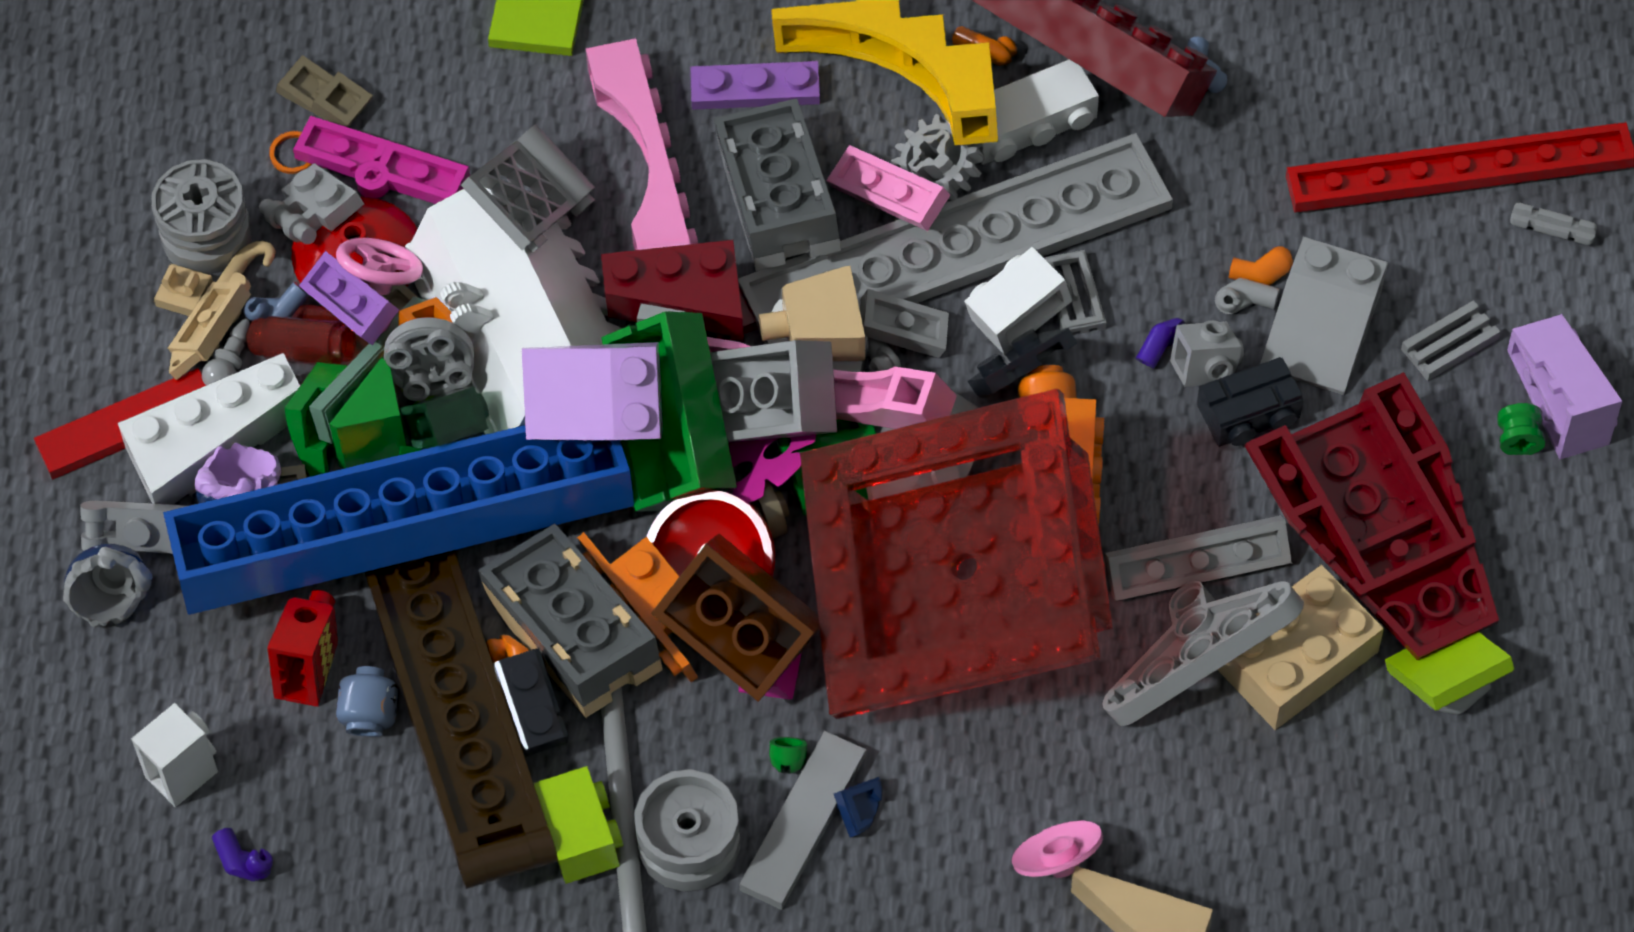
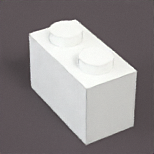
(1017, 299)
(176, 753)

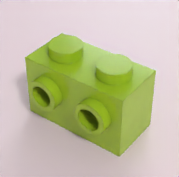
(578, 825)

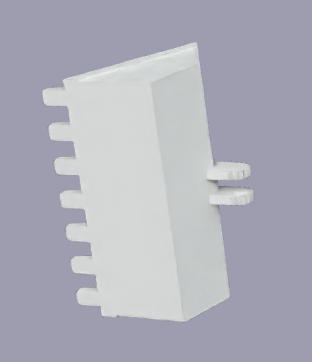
(506, 296)

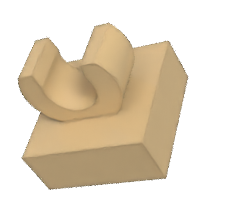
(181, 289)

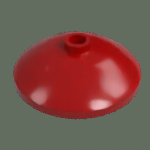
(373, 220)
(697, 518)

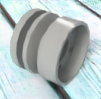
(201, 215)

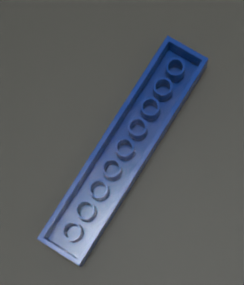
(390, 513)

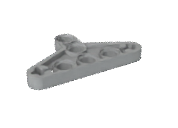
(1200, 641)

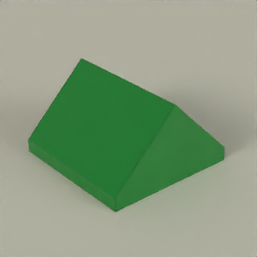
(369, 422)

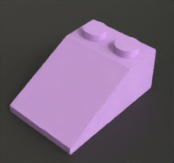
(593, 392)

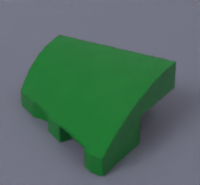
(300, 421)

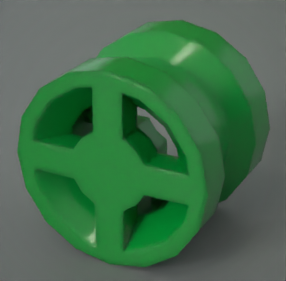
(1521, 429)

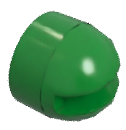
(787, 752)

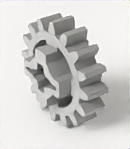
(936, 158)

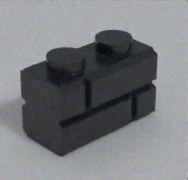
(1250, 402)
(531, 702)

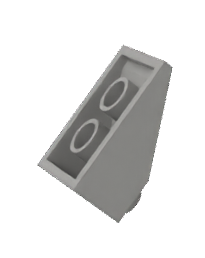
(1325, 313)
(776, 390)

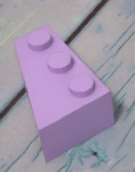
(1566, 384)

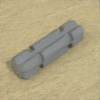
(1553, 223)

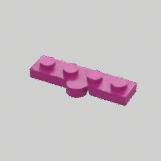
(379, 163)

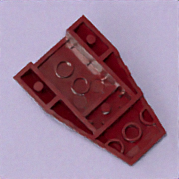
(1384, 514)

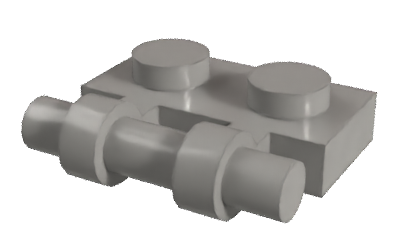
(319, 197)

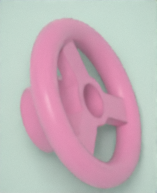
(377, 268)

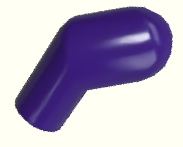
(239, 862)

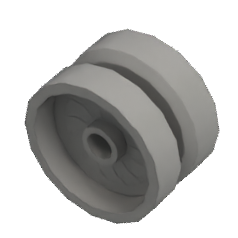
(687, 830)

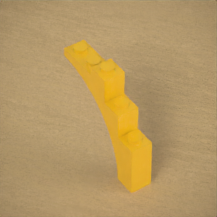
(914, 47)

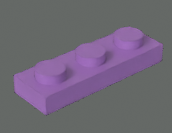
(754, 84)
(349, 298)

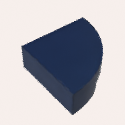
(859, 805)

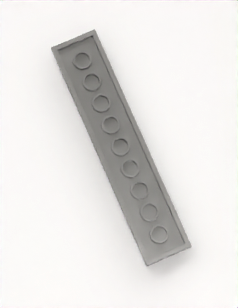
(986, 229)

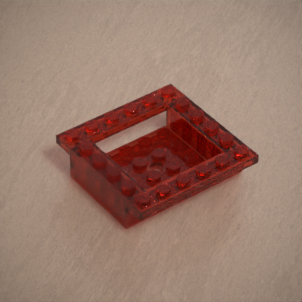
(887, 567)

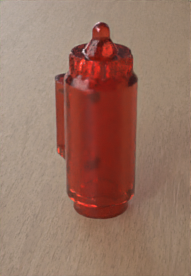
(306, 337)

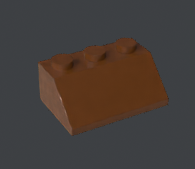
(737, 616)

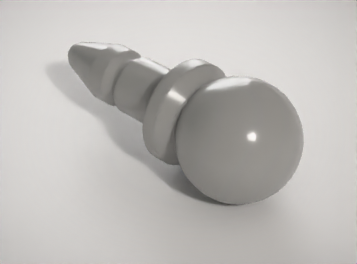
(227, 360)

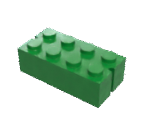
(694, 442)

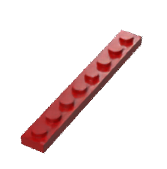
(1460, 167)

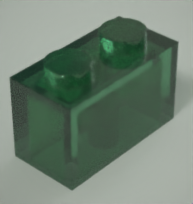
(445, 417)

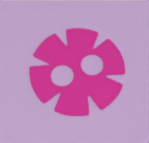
(775, 470)

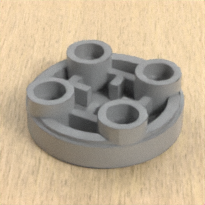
(429, 357)

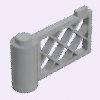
(552, 179)

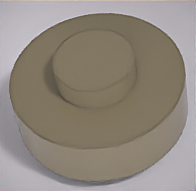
(773, 510)

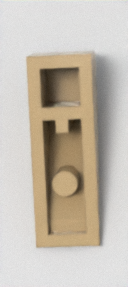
(1136, 908)

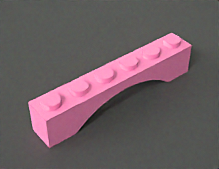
(622, 90)
(883, 397)

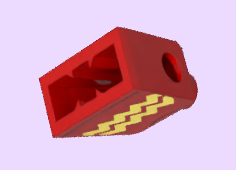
(306, 632)

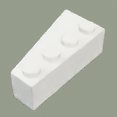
(180, 435)

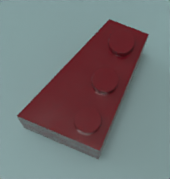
(678, 278)

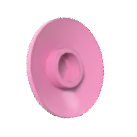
(1057, 849)

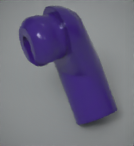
(1158, 339)

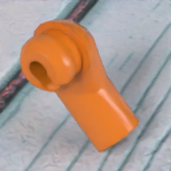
(1266, 269)

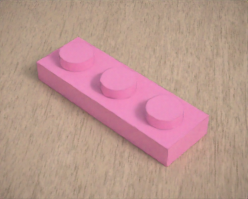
(888, 187)

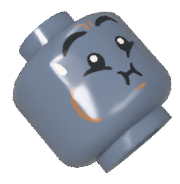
(367, 702)

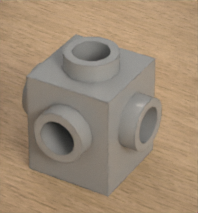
(1205, 352)

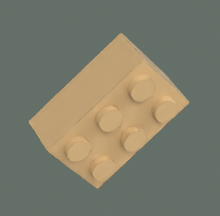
(1308, 654)

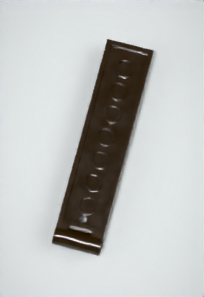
(461, 719)

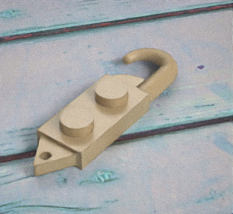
(216, 311)

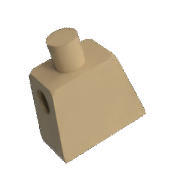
(820, 310)

